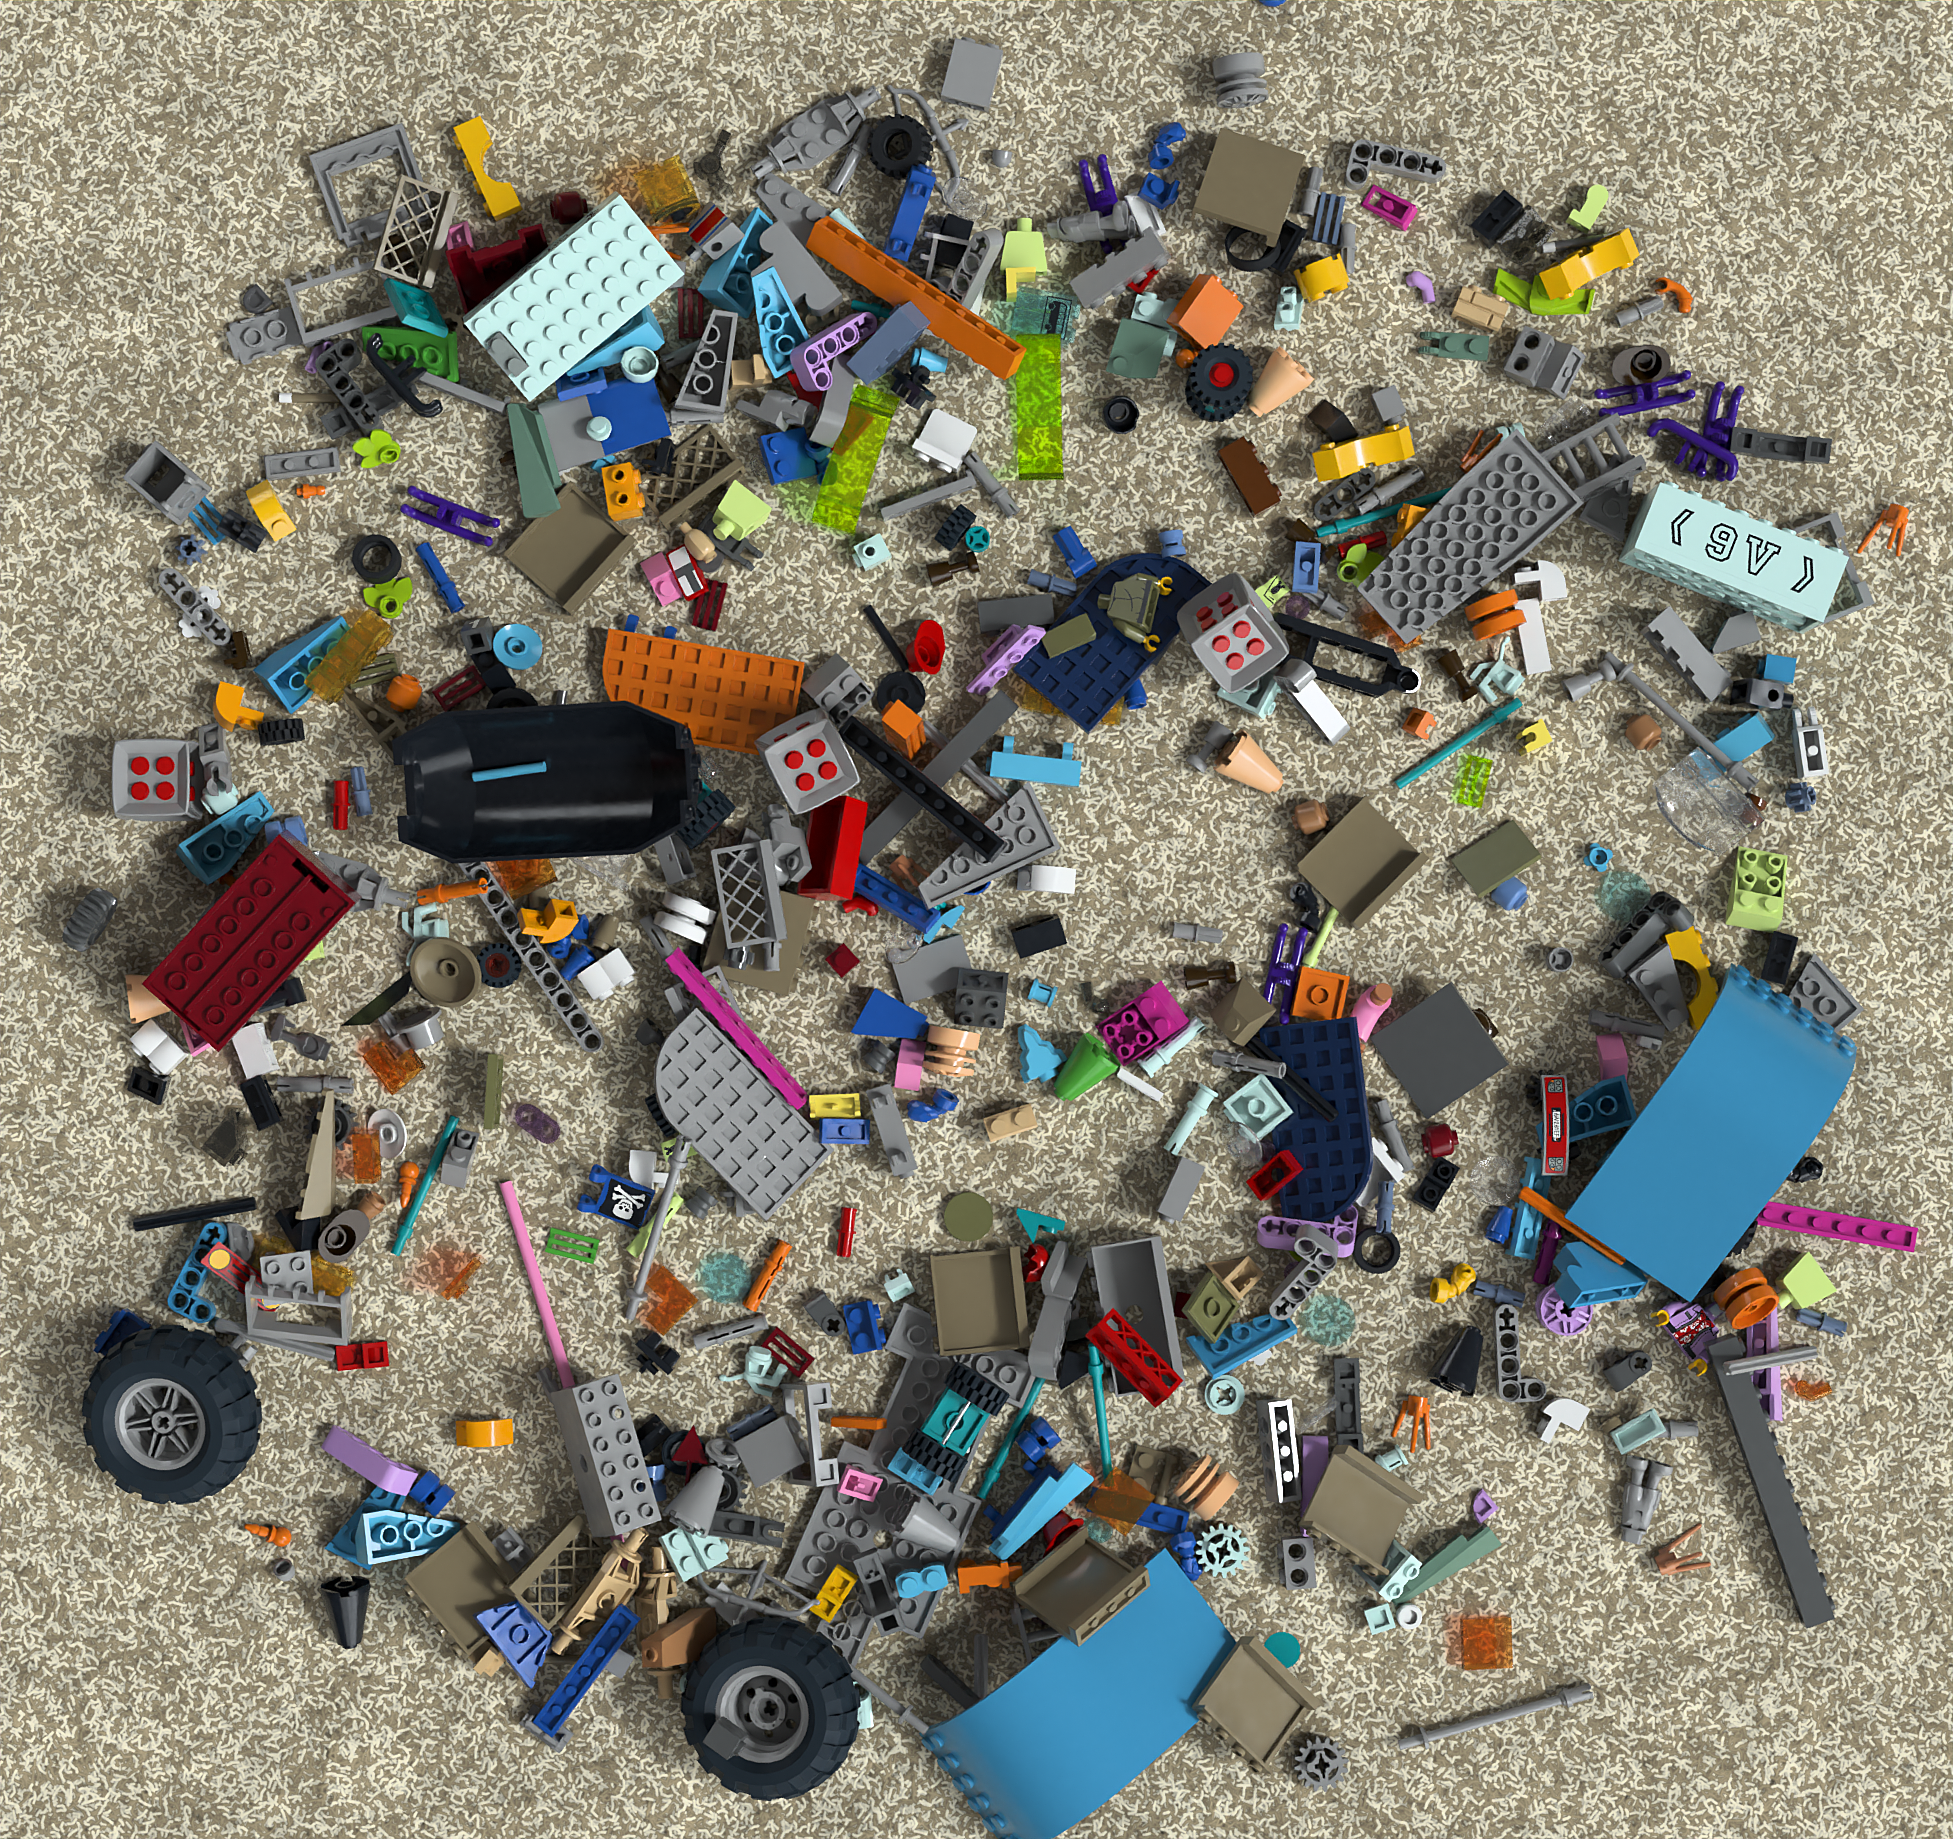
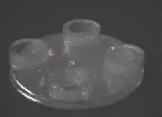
(902, 943)
(1494, 1180)

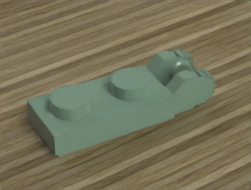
(1456, 346)

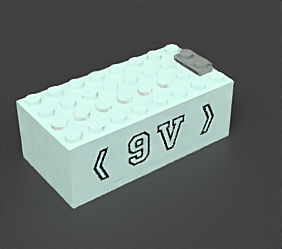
(572, 296)
(1734, 557)

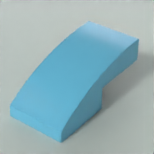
(948, 919)
(914, 1472)

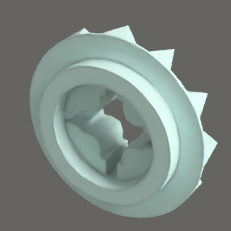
(1224, 1407)

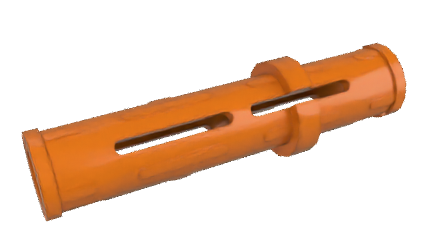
(442, 893)
(770, 1269)

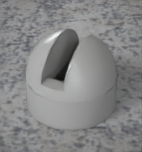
(1001, 158)
(284, 1570)

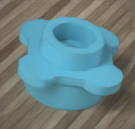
(1604, 854)

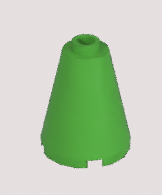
(1085, 1068)

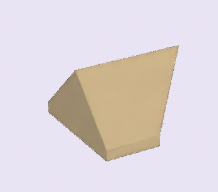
(1236, 1275)

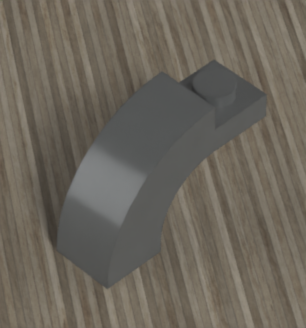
(879, 1592)

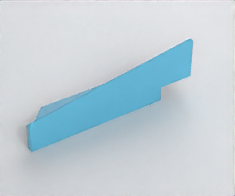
(1041, 1507)

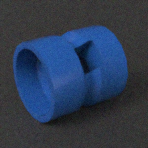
(1031, 1446)
(422, 1493)

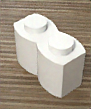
(607, 974)
(158, 1047)

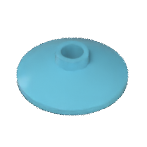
(519, 637)

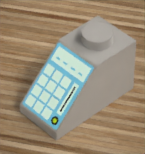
(1736, 632)

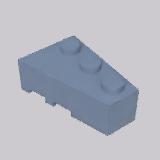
(889, 342)

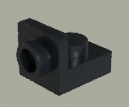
(664, 457)

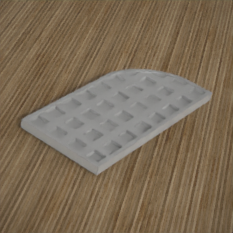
(734, 1116)

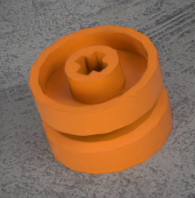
(1493, 611)
(1746, 1298)

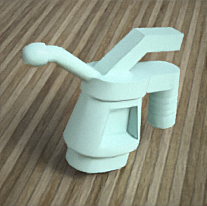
(1503, 675)
(426, 929)
(756, 1366)

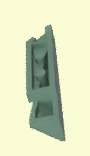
(534, 462)
(1449, 1559)

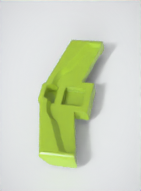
(1535, 297)

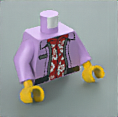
(1689, 1328)

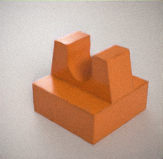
(1418, 722)

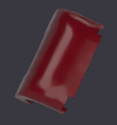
(489, 267)

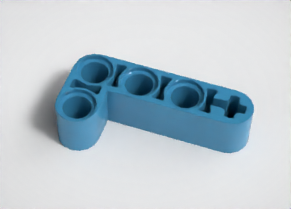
(193, 1263)

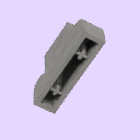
(797, 270)

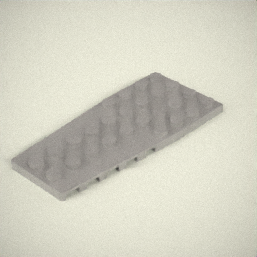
(1469, 537)

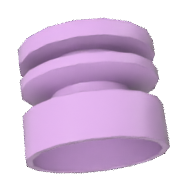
(1548, 1313)

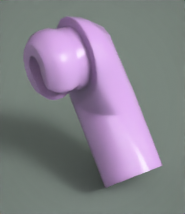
(1418, 279)
(310, 365)

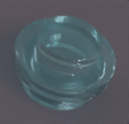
(1100, 1530)

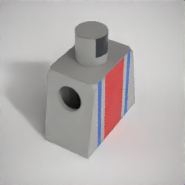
(712, 233)

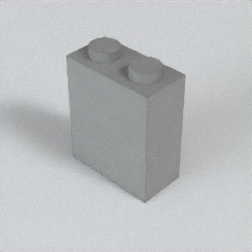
(972, 74)
(1179, 1190)
(773, 1450)

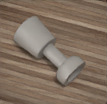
(1581, 684)
(1216, 738)

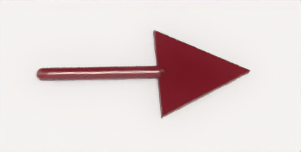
(690, 1452)

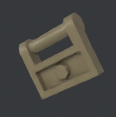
(1144, 1468)

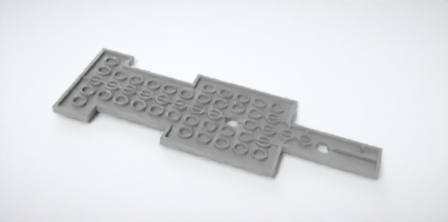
(847, 1524)

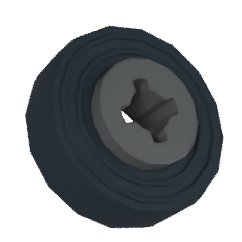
(669, 1449)

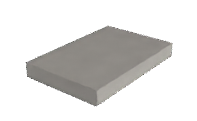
(932, 969)

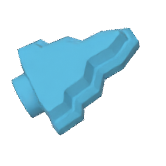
(1038, 1056)

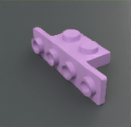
(1004, 655)

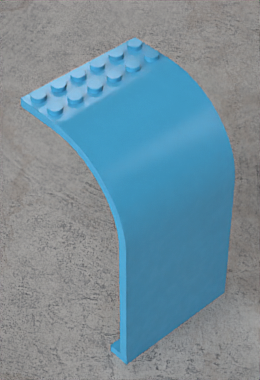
(1717, 1135)
(1086, 1715)

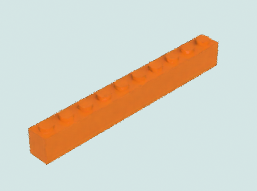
(900, 285)
(903, 729)

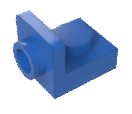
(1158, 191)

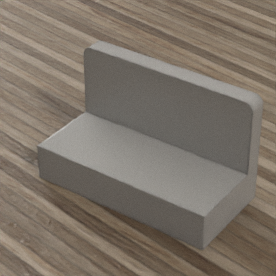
(1560, 369)
(1062, 1273)

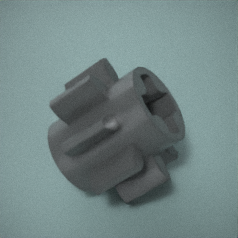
(739, 957)

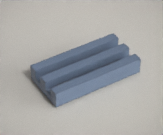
(1324, 240)

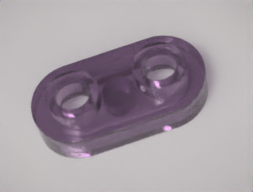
(538, 1123)

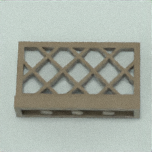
(436, 234)
(704, 491)
(540, 1561)

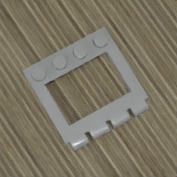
(358, 153)

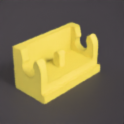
(1537, 735)
(835, 1106)

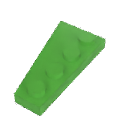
(431, 351)

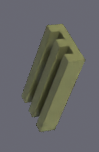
(393, 665)

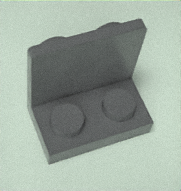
(981, 998)

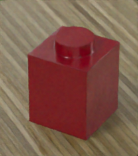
(842, 960)

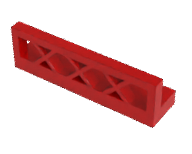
(1131, 1361)

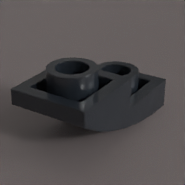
(1435, 1184)

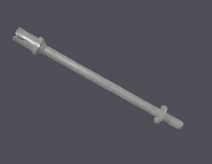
(1733, 768)
(677, 1161)
(1565, 1697)
(904, 1713)

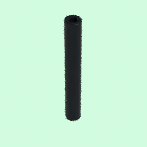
(886, 637)

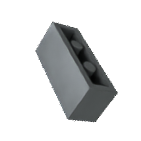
(999, 615)

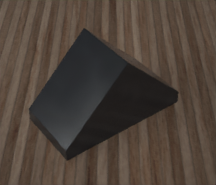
(1332, 422)
(1073, 1367)

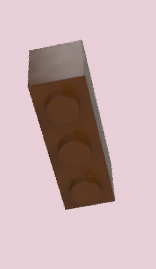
(1249, 476)

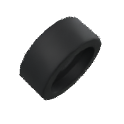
(364, 546)
(1381, 1268)

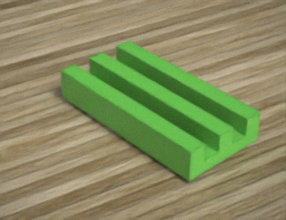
(551, 1240)

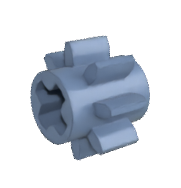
(195, 556)
(1800, 797)

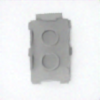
(263, 335)

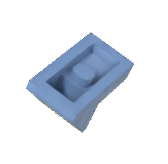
(1306, 567)

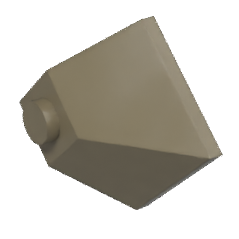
(1241, 1012)

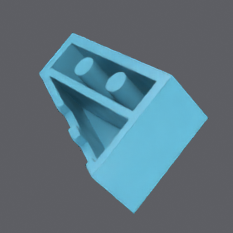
(1743, 739)

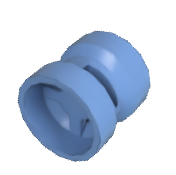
(1172, 543)

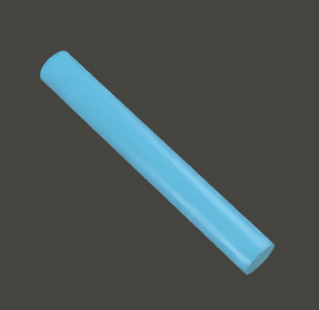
(509, 771)

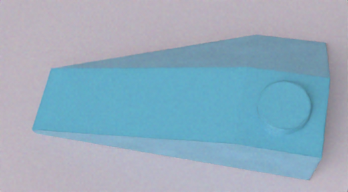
(777, 321)
(399, 1535)

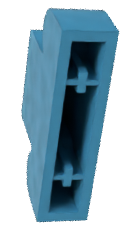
(1594, 1278)

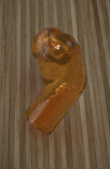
(1810, 1392)

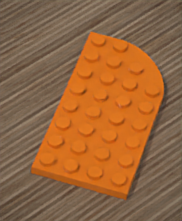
(714, 691)

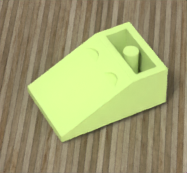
(1757, 890)

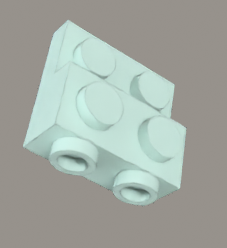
(1155, 313)
(1256, 697)
(1257, 1106)
(692, 1554)
(1401, 1567)

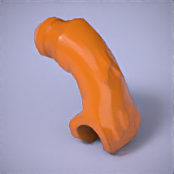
(1683, 296)

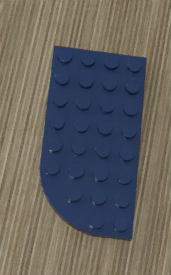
(1098, 674)
(1335, 1153)

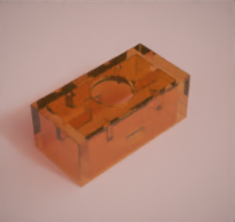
(366, 1168)

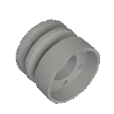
(1240, 80)

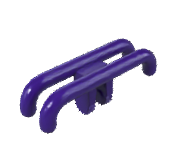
(1103, 200)
(1645, 395)
(1719, 429)
(1694, 438)
(449, 516)
(1282, 972)

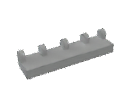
(461, 392)
(928, 497)

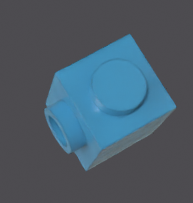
(1776, 669)

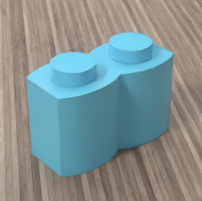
(928, 1578)

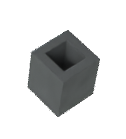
(478, 635)
(726, 1738)

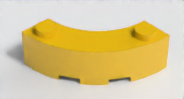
(1584, 264)
(1350, 456)

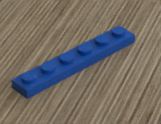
(586, 1670)

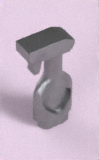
(307, 1044)

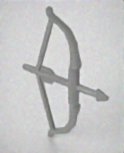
(938, 133)
(755, 1581)

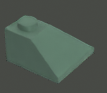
(1137, 350)

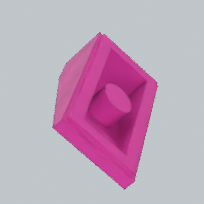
(1391, 208)

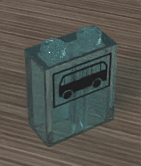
(1045, 313)

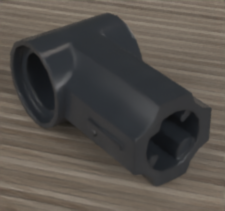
(287, 995)

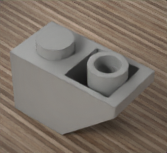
(459, 1158)

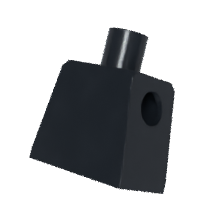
(1760, 695)

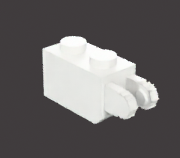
(1809, 746)

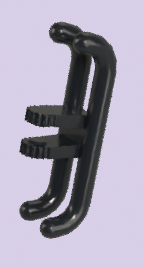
(401, 386)

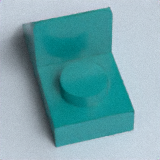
(1032, 1220)

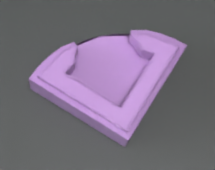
(1483, 1506)

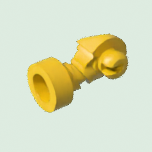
(1461, 1278)

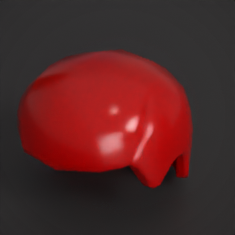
(1038, 1260)

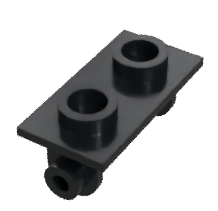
(652, 1434)

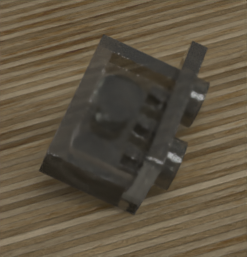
(1523, 236)

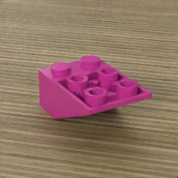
(1142, 1023)

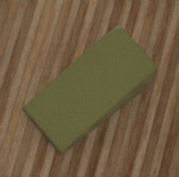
(1068, 636)

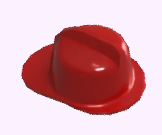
(927, 648)
(1059, 1529)

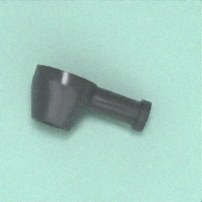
(647, 1035)

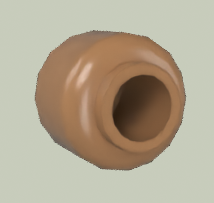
(1643, 732)
(1310, 817)

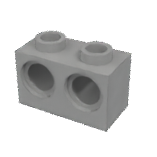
(1535, 358)
(1303, 1561)

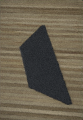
(382, 1002)

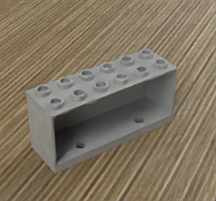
(1136, 1274)
(605, 1456)

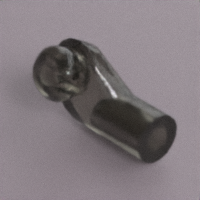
(1092, 1001)

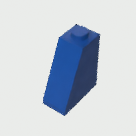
(889, 1018)

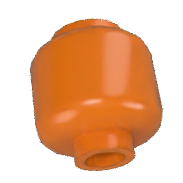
(404, 692)

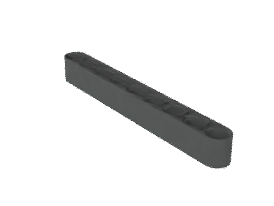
(940, 771)

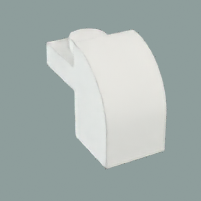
(1548, 577)
(1046, 879)
(642, 1169)
(1560, 1410)

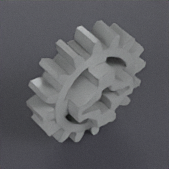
(1309, 1764)

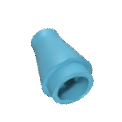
(929, 359)

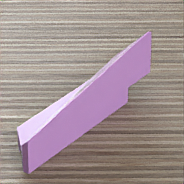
(1763, 1339)

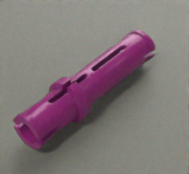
(1547, 1253)

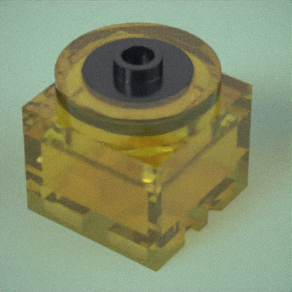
(667, 192)

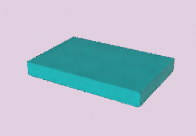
(415, 307)

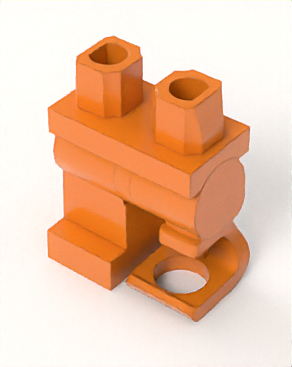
(989, 1573)

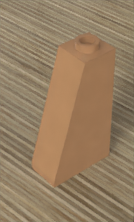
(681, 1639)

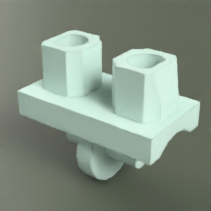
(1288, 309)

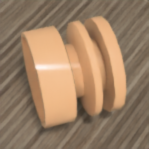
(951, 1051)
(1206, 1487)

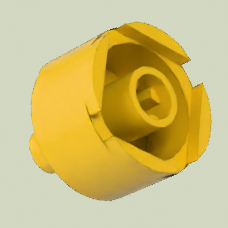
(1321, 277)

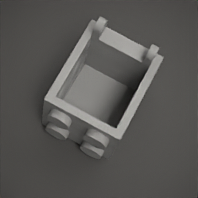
(176, 492)

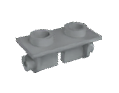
(557, 1742)

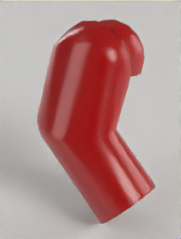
(862, 903)

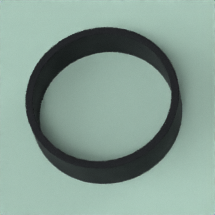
(1249, 265)

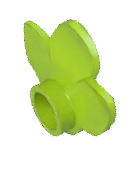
(377, 449)
(1361, 561)
(391, 591)

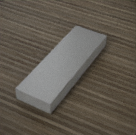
(302, 464)

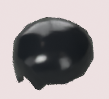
(1116, 407)

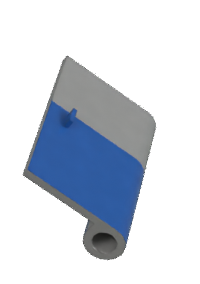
(629, 406)

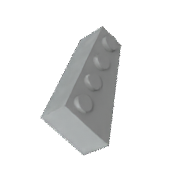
(1121, 269)
(709, 372)
(1687, 654)

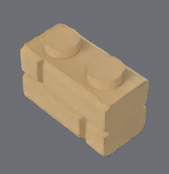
(1480, 309)
(1010, 1122)

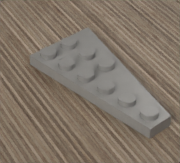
(1016, 822)
(1824, 995)

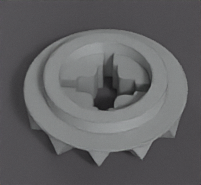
(717, 1446)

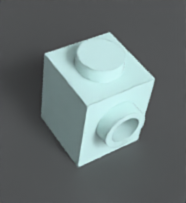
(871, 552)

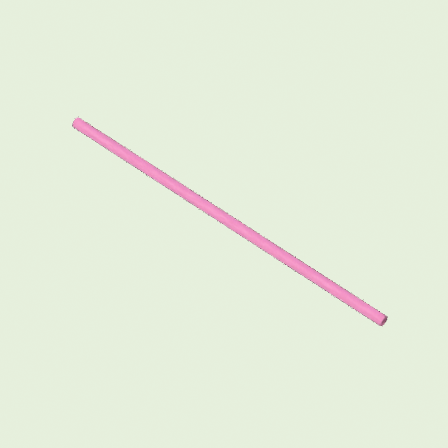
(541, 1297)

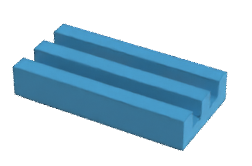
(214, 540)

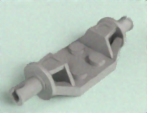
(816, 133)
(356, 876)

